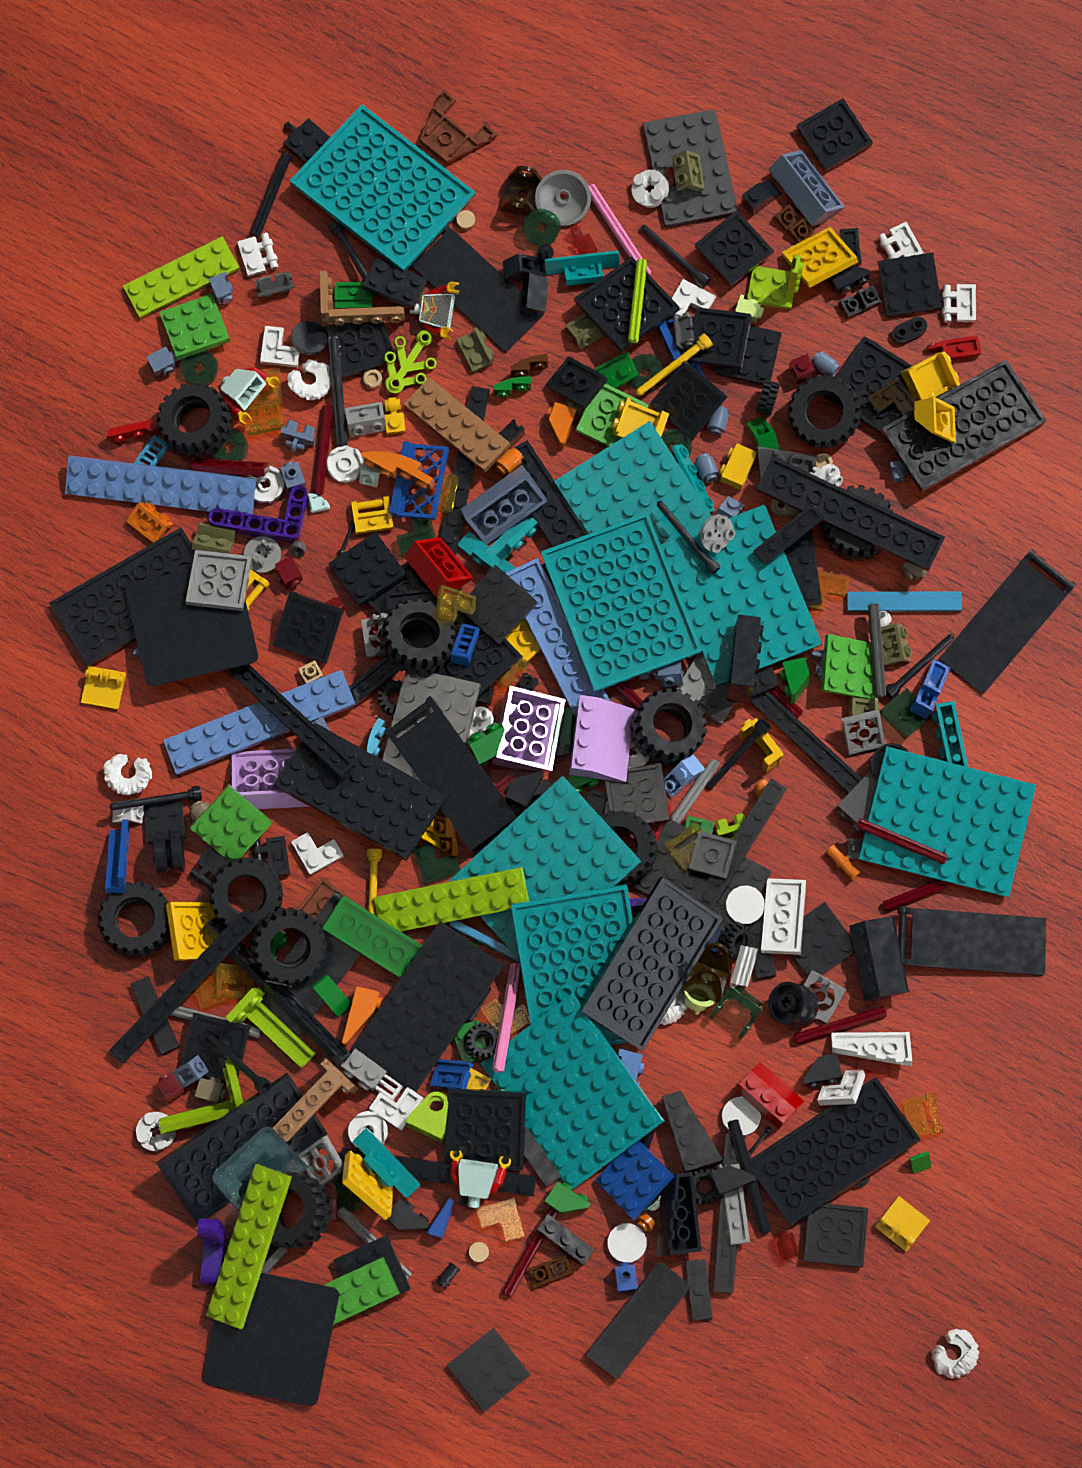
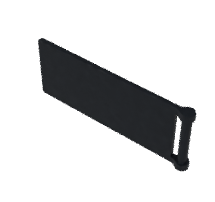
(483, 291)
(1005, 623)
(449, 767)
(974, 941)
(337, 963)

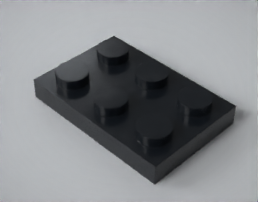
(394, 284)
(576, 382)

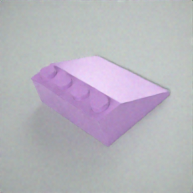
(530, 730)
(601, 739)
(255, 777)

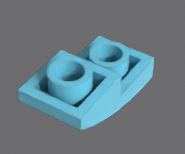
(374, 744)

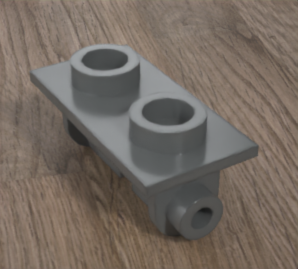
(282, 283)
(684, 338)

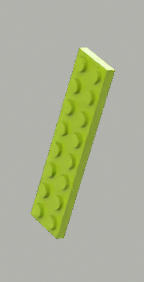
(453, 900)
(249, 1246)

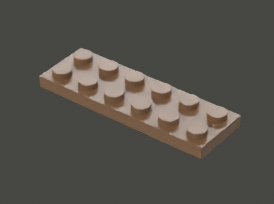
(457, 424)

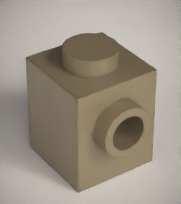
(913, 572)
(210, 1090)

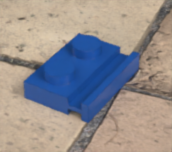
(451, 1074)

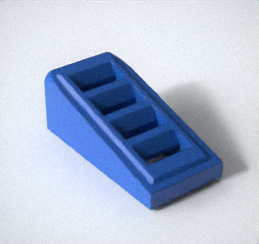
(460, 655)
(439, 1225)

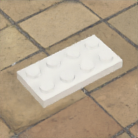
(783, 916)

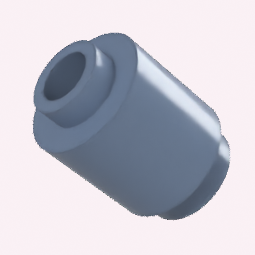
(825, 364)
(718, 422)
(706, 467)

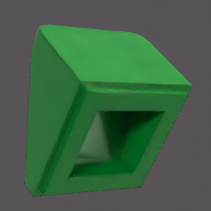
(920, 1162)

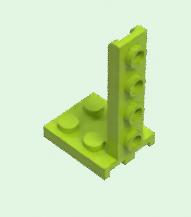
(776, 286)
(253, 1008)
(208, 1113)

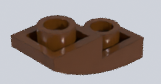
(793, 224)
(523, 367)
(446, 832)
(551, 1270)

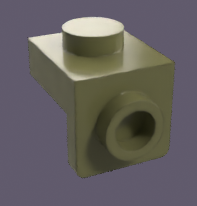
(860, 705)

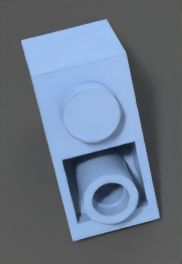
(682, 775)

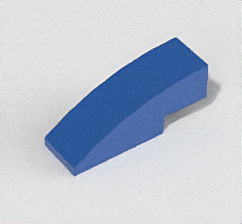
(930, 689)

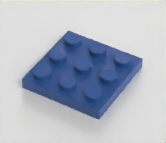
(634, 1179)

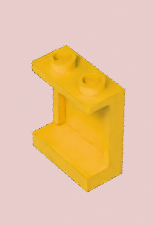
(931, 376)
(634, 416)
(766, 743)

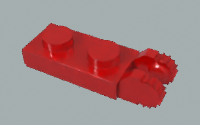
(958, 347)
(133, 430)

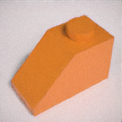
(561, 421)

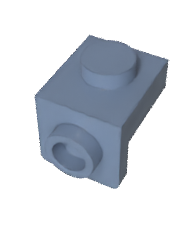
(730, 507)

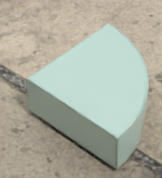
(318, 503)

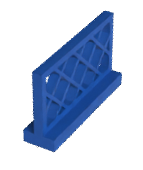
(402, 486)

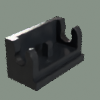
(534, 295)
(513, 432)

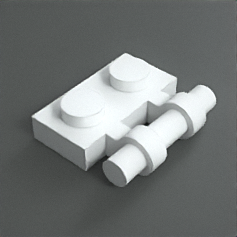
(904, 240)
(252, 257)
(965, 303)

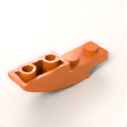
(393, 464)

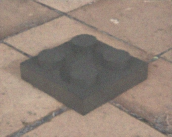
(712, 855)

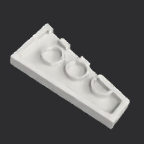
(879, 1046)

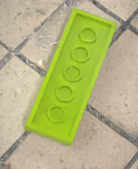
(180, 277)

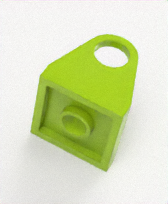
(427, 1121)

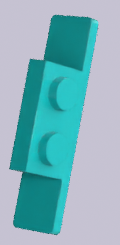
(582, 268)
(691, 473)
(512, 539)
(476, 549)
(385, 1164)

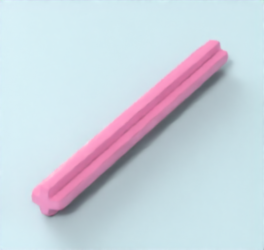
(614, 225)
(507, 1017)

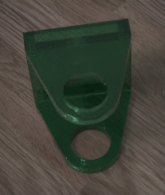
(747, 1000)

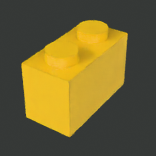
(738, 467)

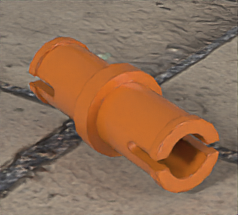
(842, 862)

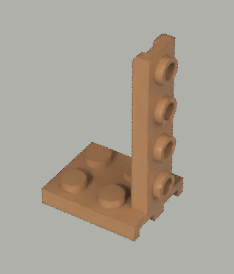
(353, 315)
(314, 1100)

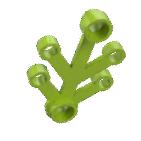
(407, 364)

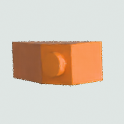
(362, 1010)

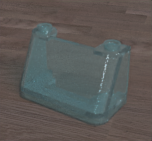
(265, 1149)

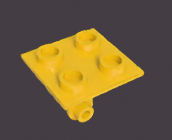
(103, 687)
(902, 1223)

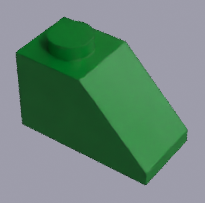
(762, 433)

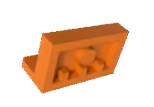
(149, 521)

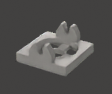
(367, 624)
(877, 742)
(838, 990)
(326, 1144)

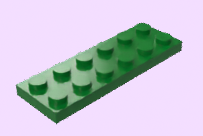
(371, 936)

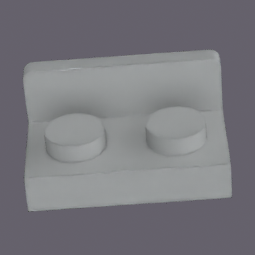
(365, 419)
(363, 1069)

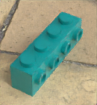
(949, 733)

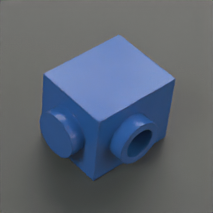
(626, 1277)

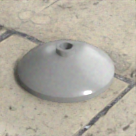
(578, 196)

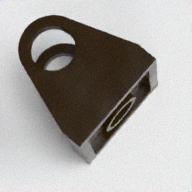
(518, 183)
(712, 968)

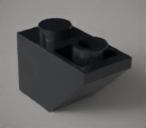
(849, 278)
(823, 1070)
(405, 1219)

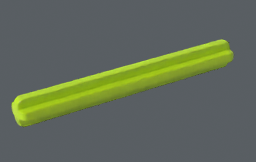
(637, 301)

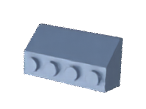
(806, 187)
(503, 505)

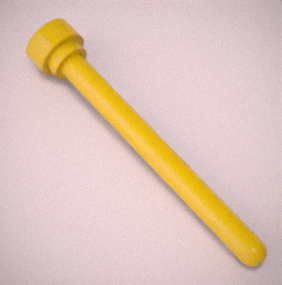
(703, 343)
(374, 857)

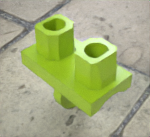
(729, 832)

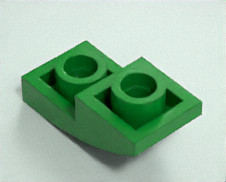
(505, 387)
(332, 995)

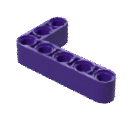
(266, 522)
(212, 1235)

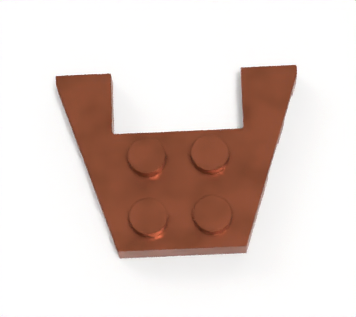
(446, 137)

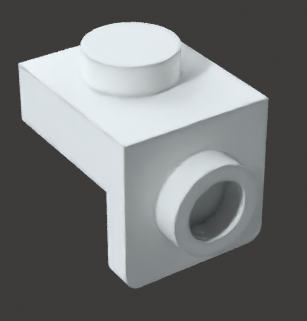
(132, 814)

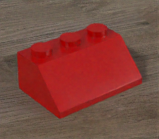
(437, 565)
(769, 1095)

